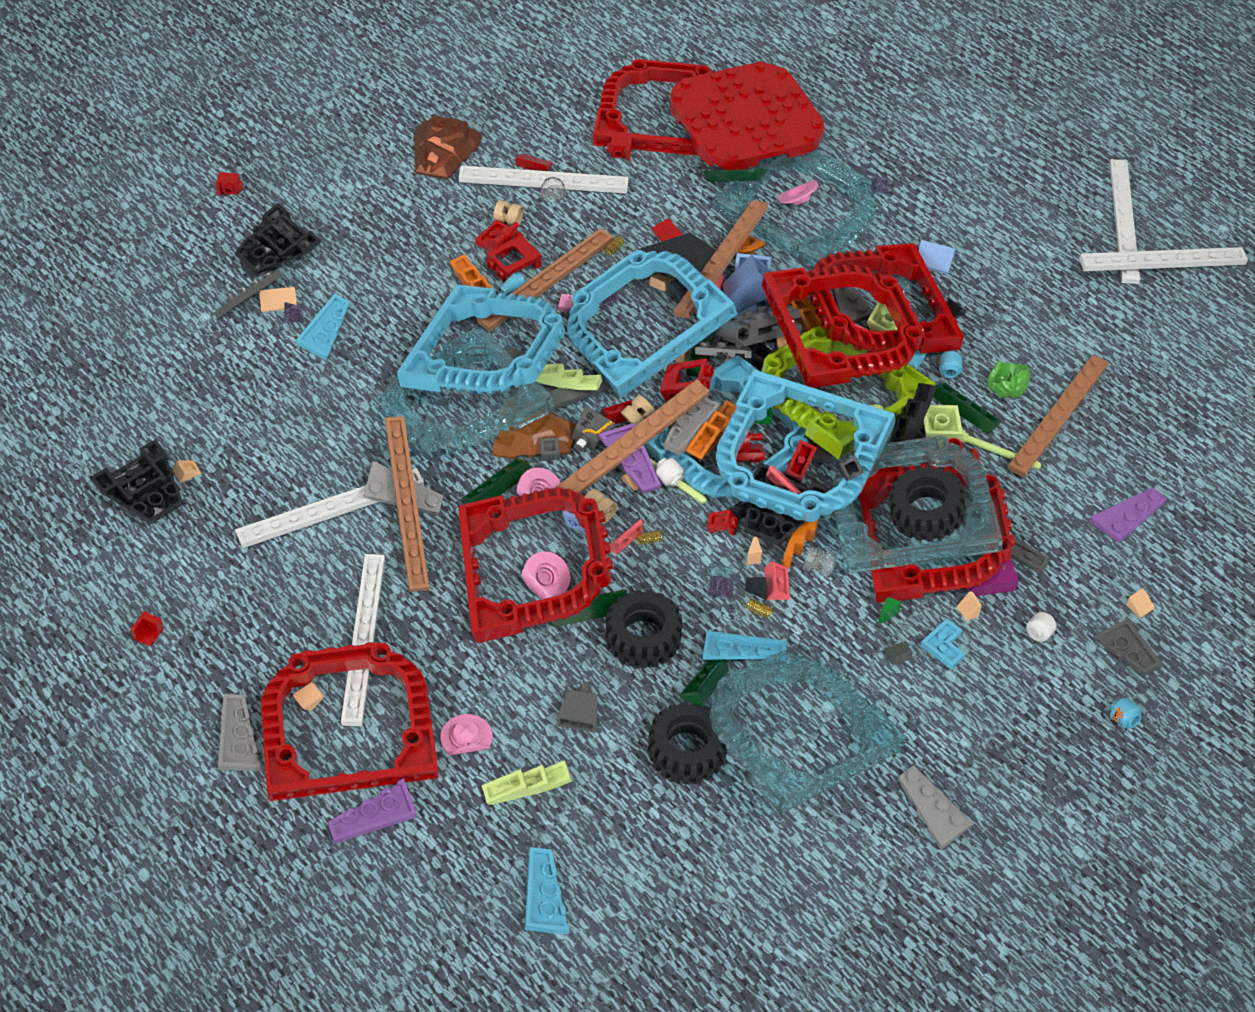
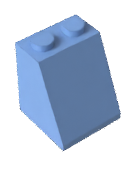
(745, 284)

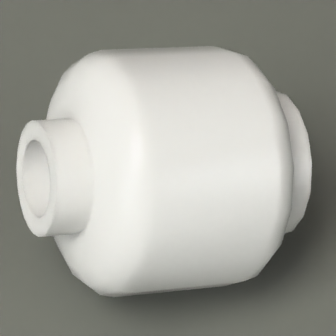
(669, 471)
(1042, 626)

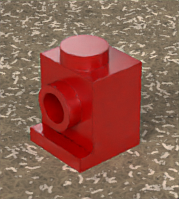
(620, 147)
(229, 183)

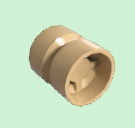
(508, 213)
(633, 415)
(605, 504)

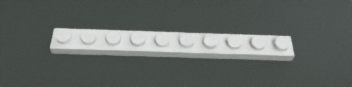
(534, 178)
(1123, 215)
(1163, 259)
(307, 515)
(364, 632)

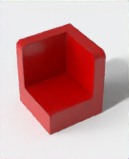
(147, 628)

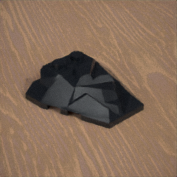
(275, 241)
(143, 485)
(766, 522)

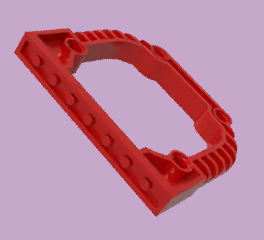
(641, 71)
(898, 259)
(825, 369)
(909, 580)
(505, 619)
(415, 762)

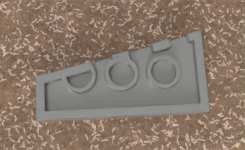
(689, 425)
(381, 489)
(237, 743)
(938, 812)

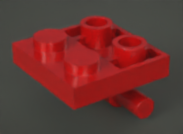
(496, 235)
(751, 452)

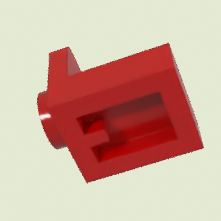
(722, 521)

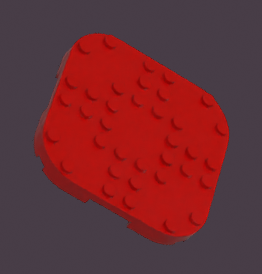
(746, 115)

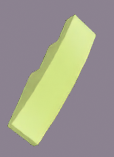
(570, 379)
(525, 784)

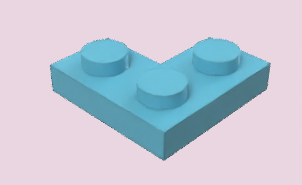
(940, 644)

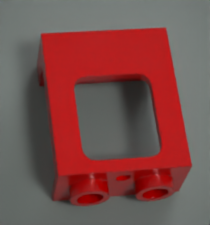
(530, 255)
(672, 377)

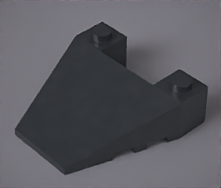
(688, 247)

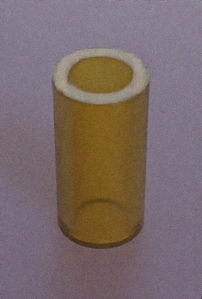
(614, 245)
(649, 537)
(759, 608)

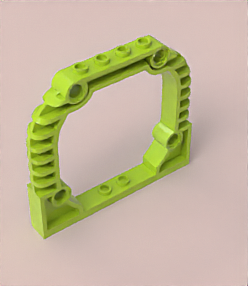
(824, 428)

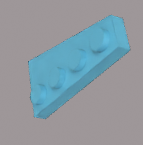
(324, 328)
(735, 646)
(543, 895)

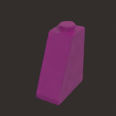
(1003, 581)

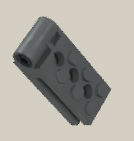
(754, 326)

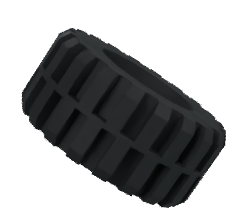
(927, 523)
(638, 649)
(679, 764)

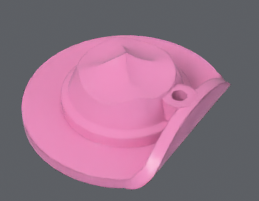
(799, 194)
(537, 479)
(546, 575)
(465, 734)

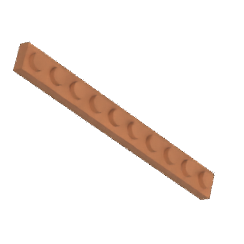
(725, 253)
(554, 273)
(1057, 416)
(636, 438)
(406, 504)

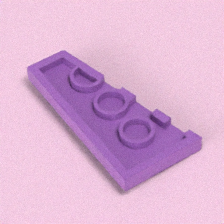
(638, 464)
(1128, 515)
(382, 811)

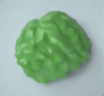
(1009, 379)

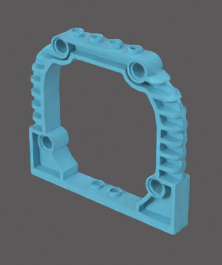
(468, 301)
(628, 373)
(727, 378)
(767, 391)

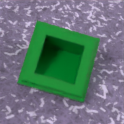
(890, 609)

